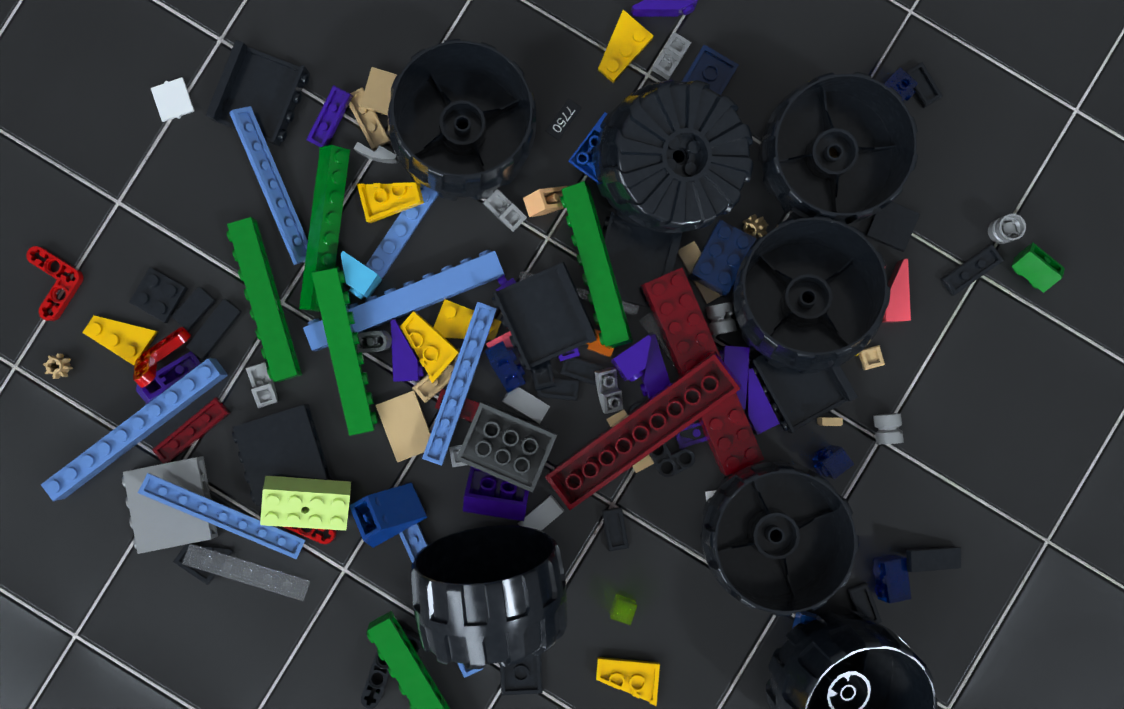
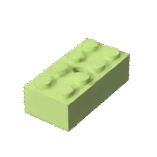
(305, 503)

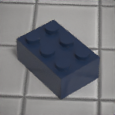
(721, 257)

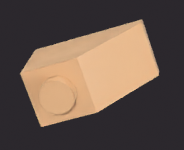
(544, 201)

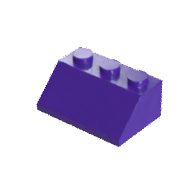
(633, 360)
(494, 496)

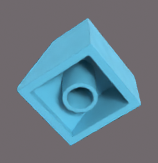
(359, 277)

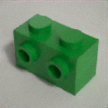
(1038, 267)

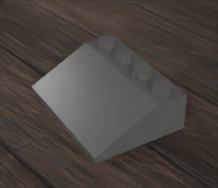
(507, 446)

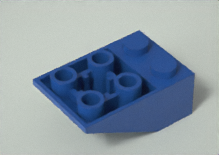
(583, 155)
(387, 513)

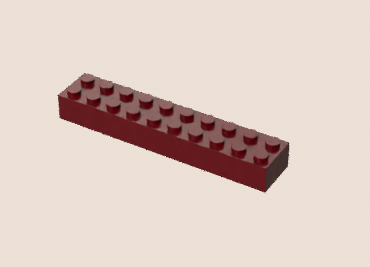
(688, 344)
(643, 430)

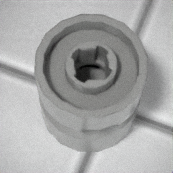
(1007, 228)
(721, 318)
(888, 428)

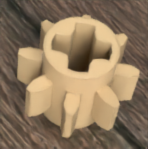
(755, 226)
(64, 366)

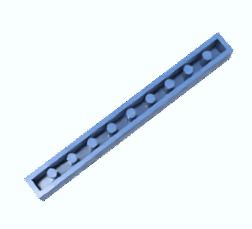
(414, 296)
(134, 429)

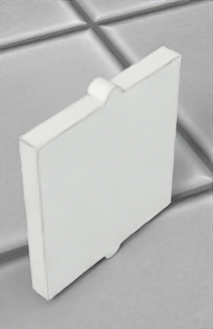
(172, 99)

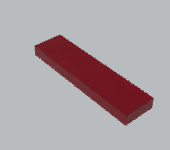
(191, 431)

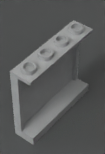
(157, 524)

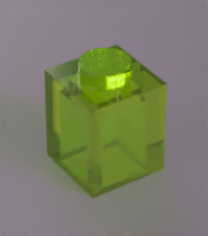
(623, 609)

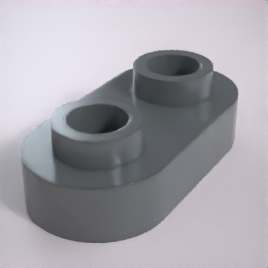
(376, 341)

